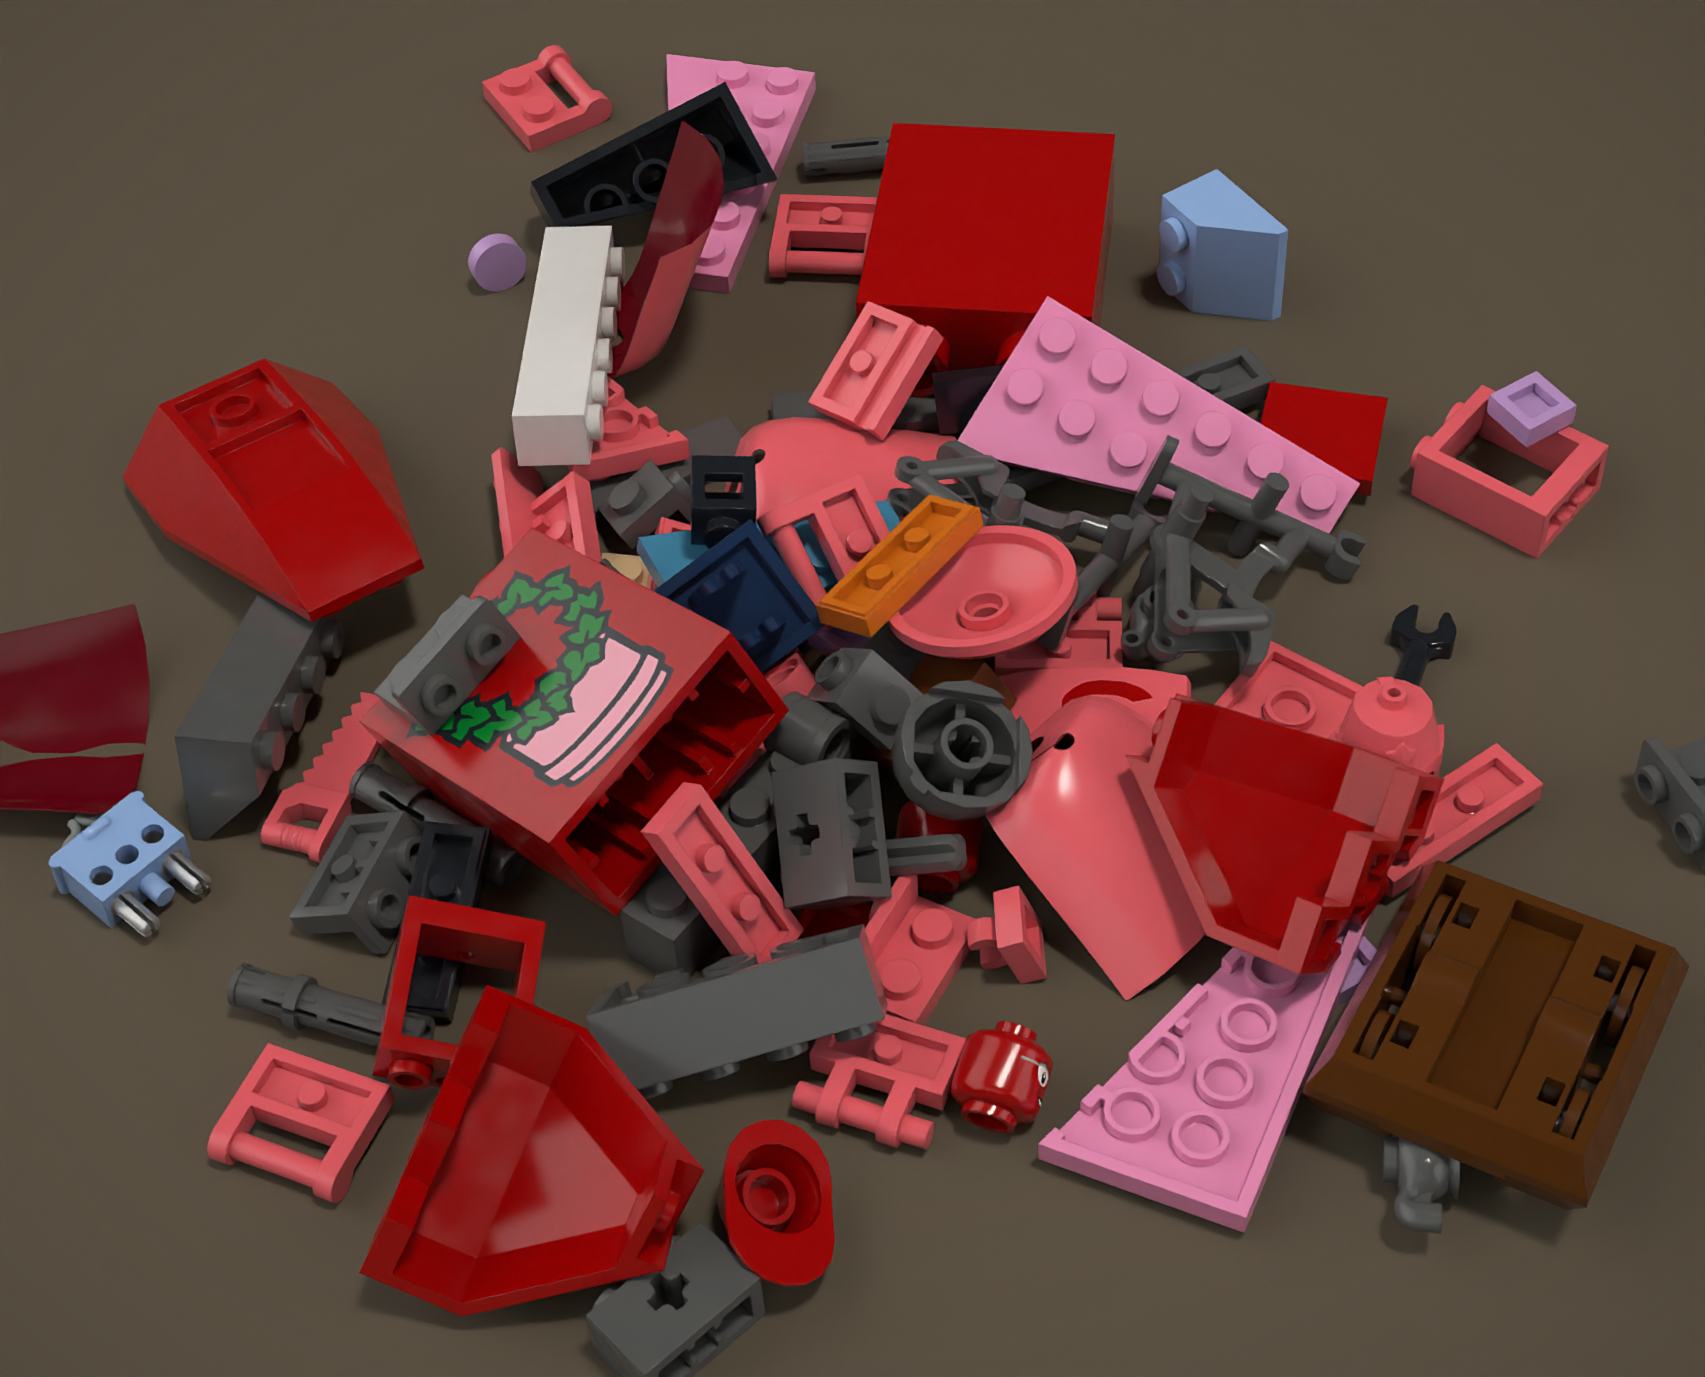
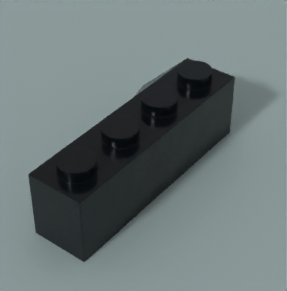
(630, 170)

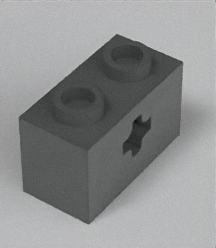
(831, 834)
(677, 1316)

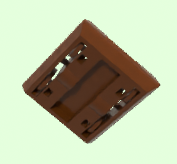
(1500, 1033)

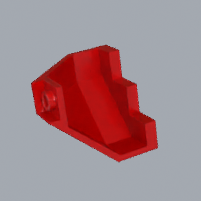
(1278, 827)
(531, 1171)

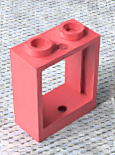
(1492, 505)

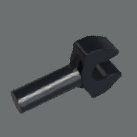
(1420, 646)

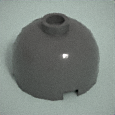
(960, 751)

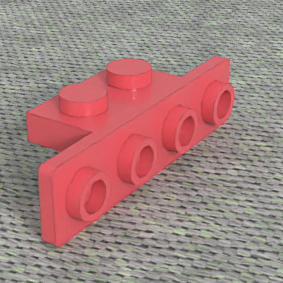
(560, 512)

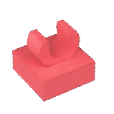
(1010, 937)

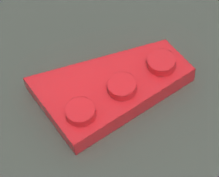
(630, 440)

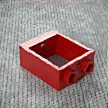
(456, 935)

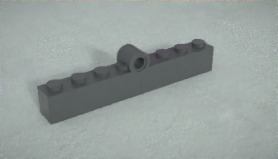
(660, 920)

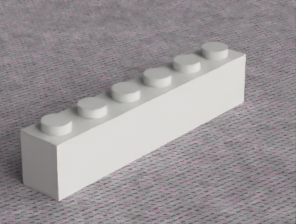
(568, 347)

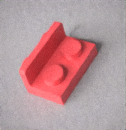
(915, 949)

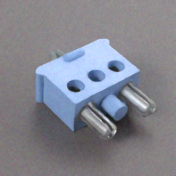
(124, 862)

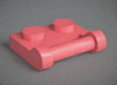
(532, 107)
(820, 223)
(843, 523)
(308, 1101)

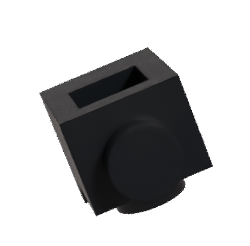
(720, 513)

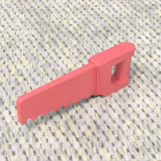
(325, 789)

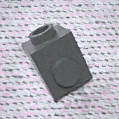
(643, 499)
(866, 691)

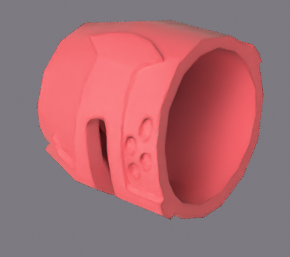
(1396, 723)

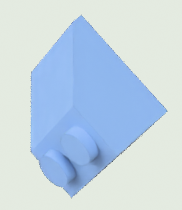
(1221, 250)

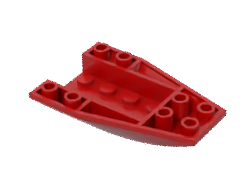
(277, 488)

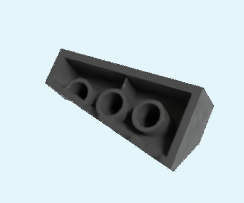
(251, 710)
(740, 1010)

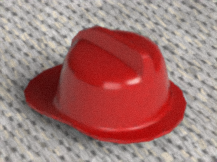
(778, 1203)

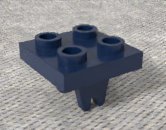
(748, 593)

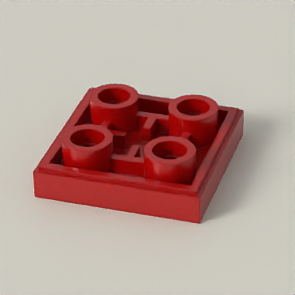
(1330, 425)

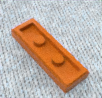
(899, 565)

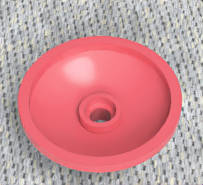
(990, 596)

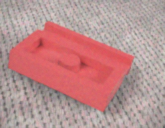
(875, 370)

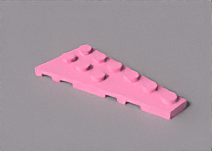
(774, 108)
(1101, 409)
(1209, 1089)

